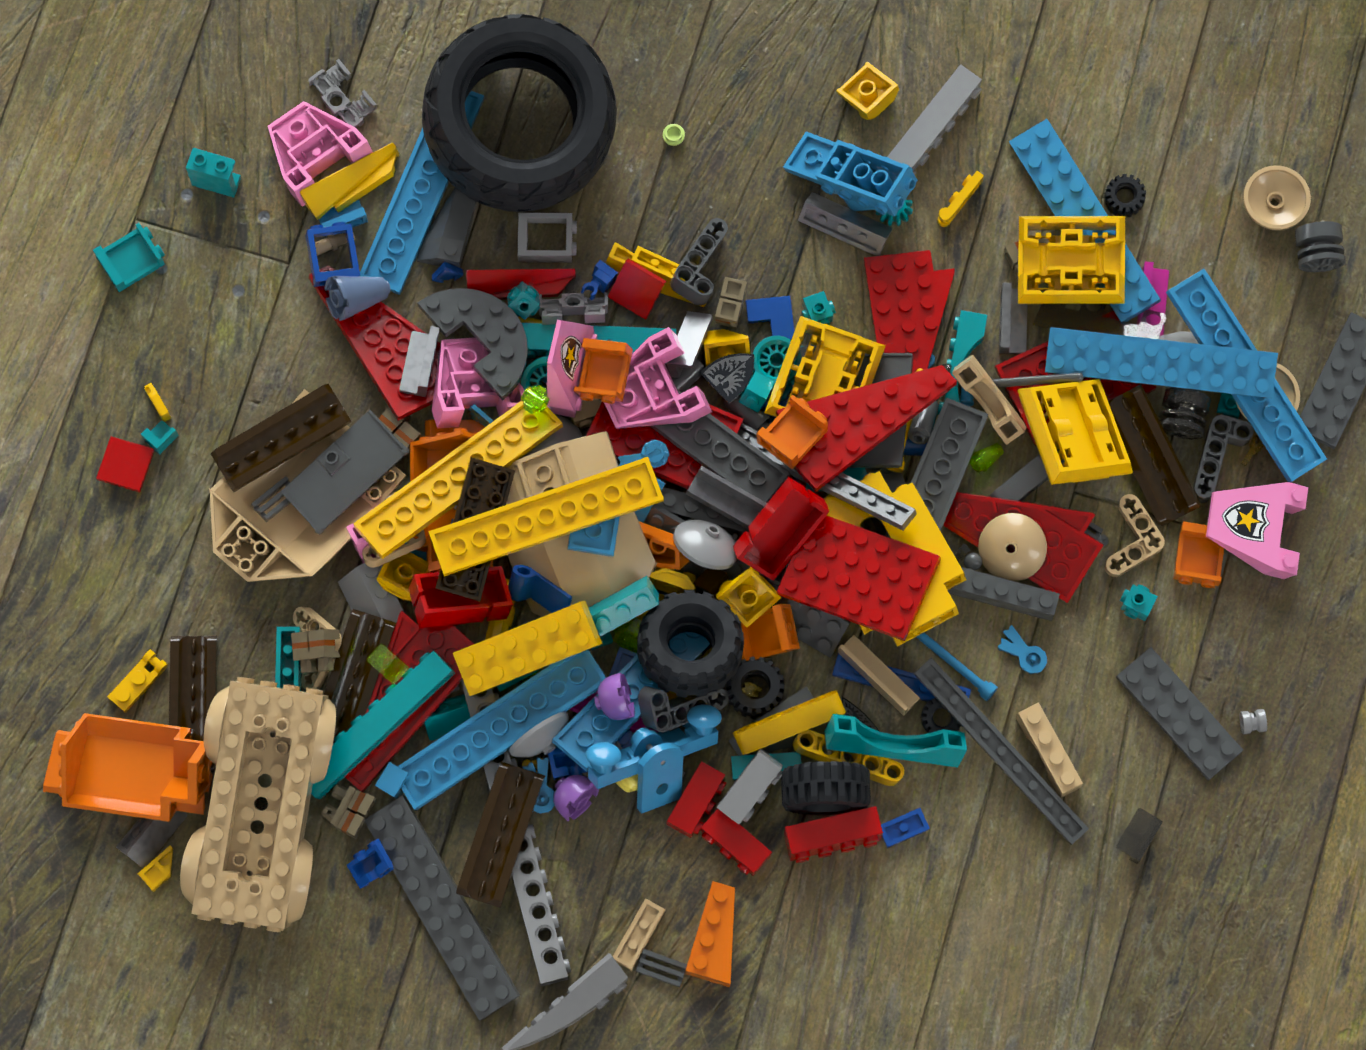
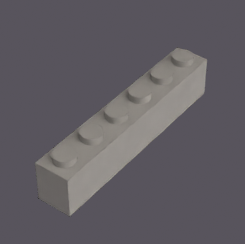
(937, 118)

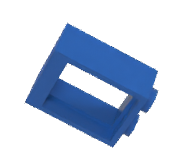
(320, 278)

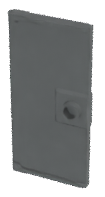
(890, 451)
(344, 471)

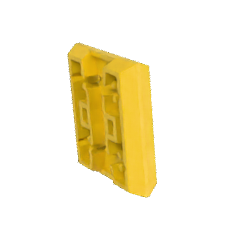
(1071, 260)
(830, 368)
(1079, 427)

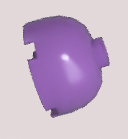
(614, 698)
(573, 795)

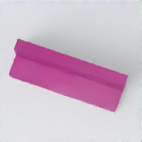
(1159, 281)

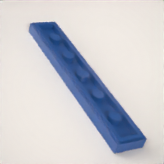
(845, 671)

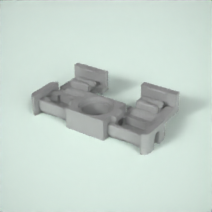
(328, 86)
(553, 309)

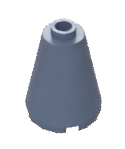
(354, 294)

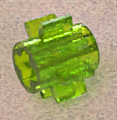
(535, 399)

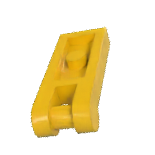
(959, 199)
(137, 681)

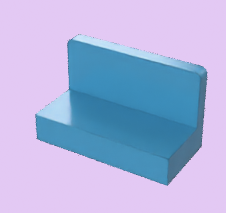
(353, 214)

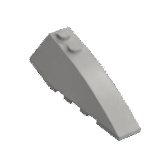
(367, 595)
(581, 998)

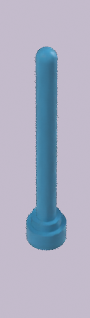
(985, 688)

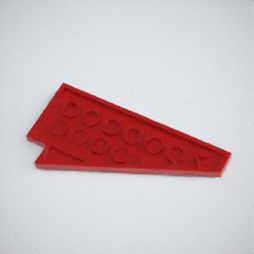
(907, 302)
(381, 344)
(865, 418)
(1068, 546)
(409, 645)

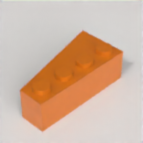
(663, 548)
(712, 946)

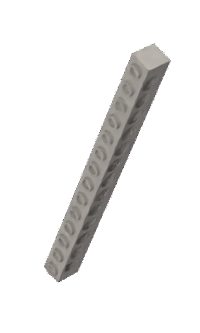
(547, 972)

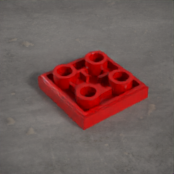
(636, 289)
(125, 464)

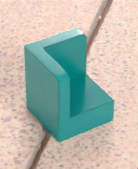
(160, 436)

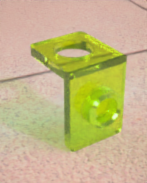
(387, 663)

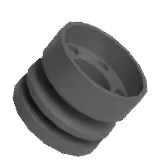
(1320, 246)

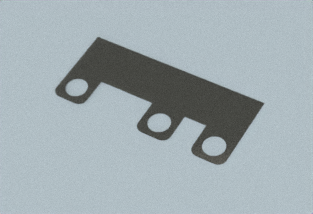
(1085, 320)

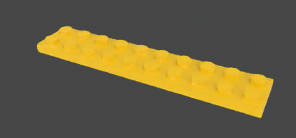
(440, 486)
(546, 516)

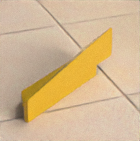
(351, 182)
(654, 263)

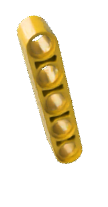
(788, 722)
(881, 764)

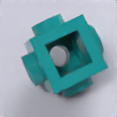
(524, 294)
(818, 308)
(1144, 603)

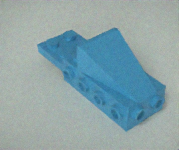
(853, 173)

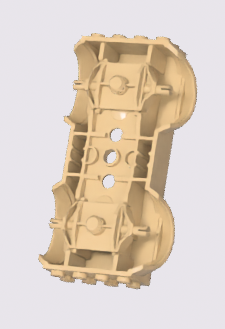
(226, 865)

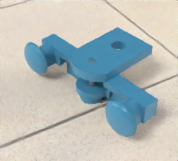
(654, 758)

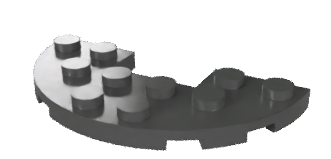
(491, 324)

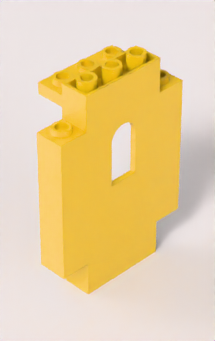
(920, 533)

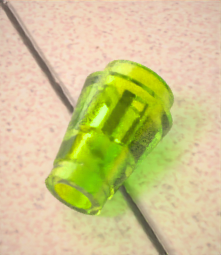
(984, 458)

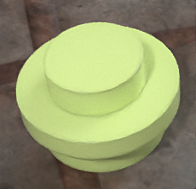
(673, 134)

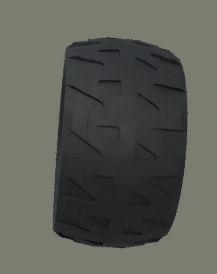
(530, 45)

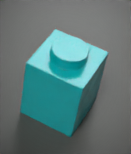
(756, 392)

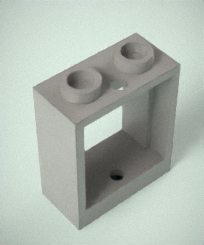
(546, 256)

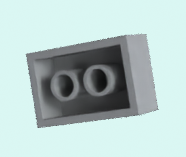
(751, 787)

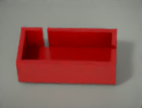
(781, 528)
(444, 608)
(833, 834)

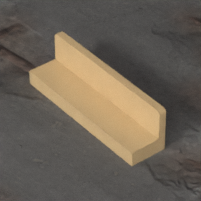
(878, 675)

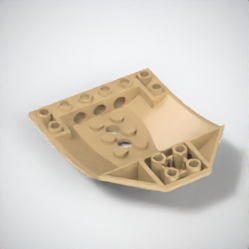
(287, 542)
(578, 573)

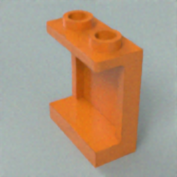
(604, 370)
(793, 432)
(1197, 557)
(770, 634)

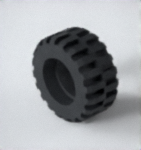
(825, 788)

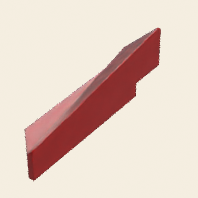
(501, 281)

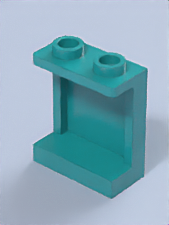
(212, 172)
(130, 257)

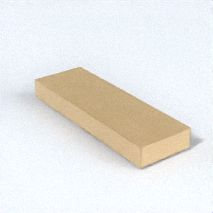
(638, 934)

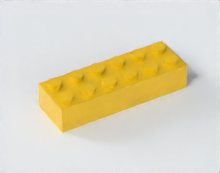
(527, 648)

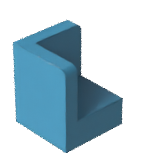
(392, 780)

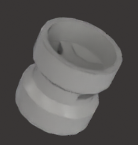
(1253, 721)

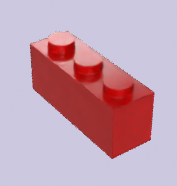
(697, 800)
(735, 842)

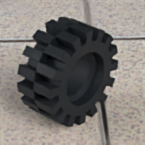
(1127, 183)
(927, 718)

